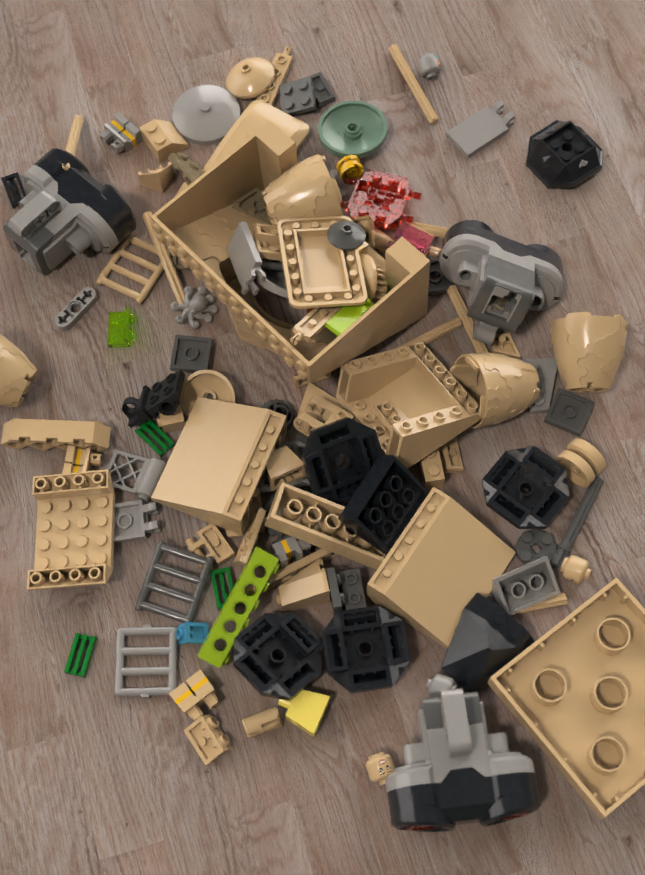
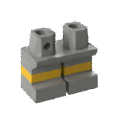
(122, 132)
(290, 551)

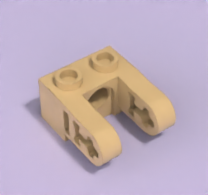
(304, 422)

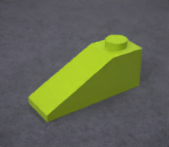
(347, 316)

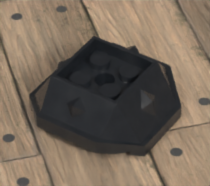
(563, 155)
(327, 443)
(529, 470)
(370, 628)
(283, 637)

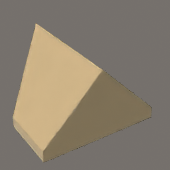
(158, 178)
(367, 224)

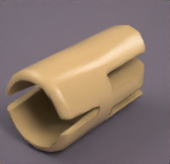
(262, 722)

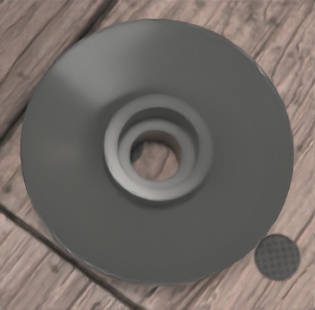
(346, 235)

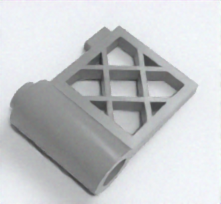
(147, 476)

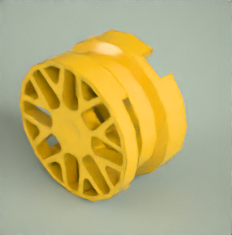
(350, 168)

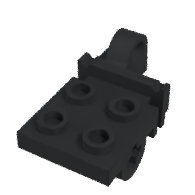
(161, 398)

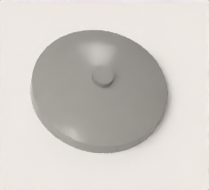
(205, 114)

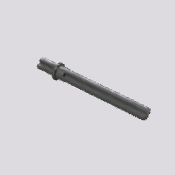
(576, 523)

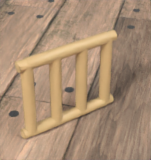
(120, 252)

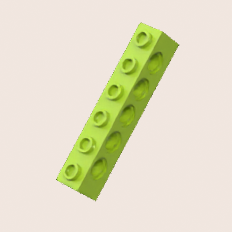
(258, 558)

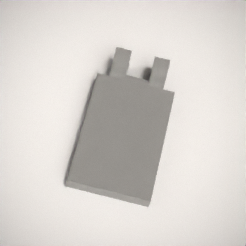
(480, 129)
(245, 259)
(132, 521)

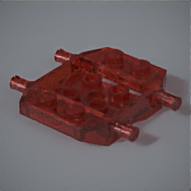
(390, 212)

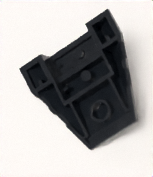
(483, 644)

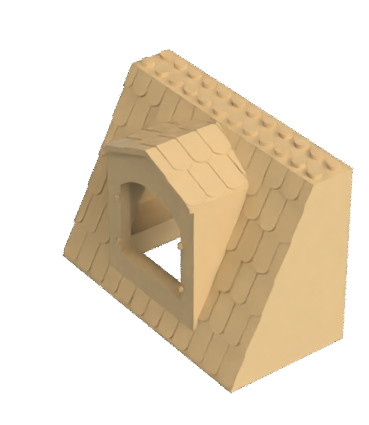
(202, 222)

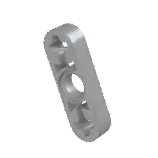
(76, 301)

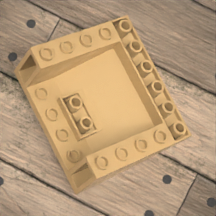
(406, 400)
(220, 461)
(438, 567)

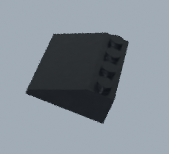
(384, 503)

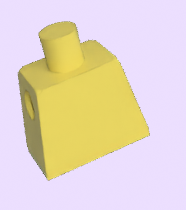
(306, 710)

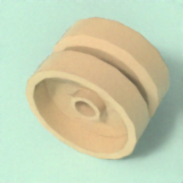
(581, 462)

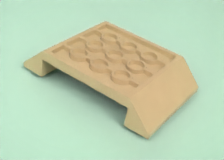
(73, 530)

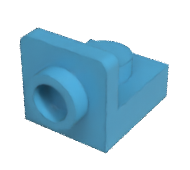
(192, 633)

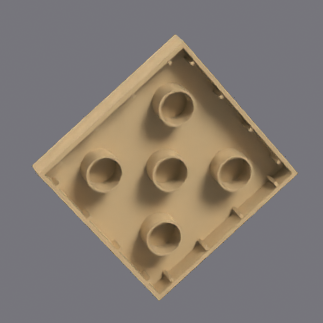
(585, 696)

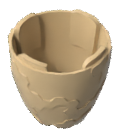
(303, 192)
(588, 350)
(15, 374)
(498, 384)

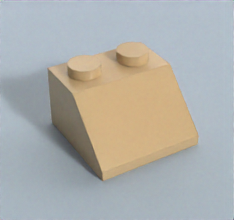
(162, 139)

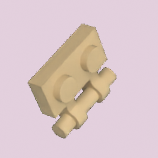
(214, 542)

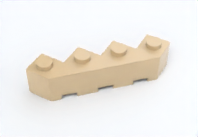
(55, 433)

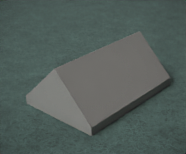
(525, 586)

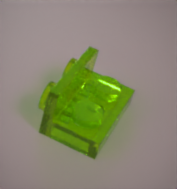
(120, 329)

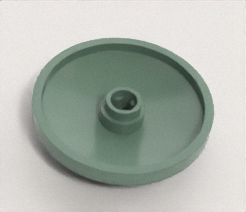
(352, 129)

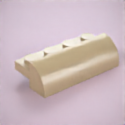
(267, 241)

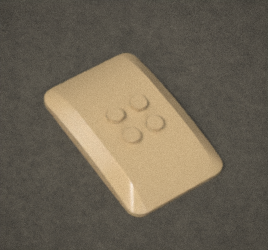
(250, 121)
(315, 269)

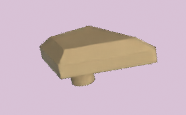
(505, 345)

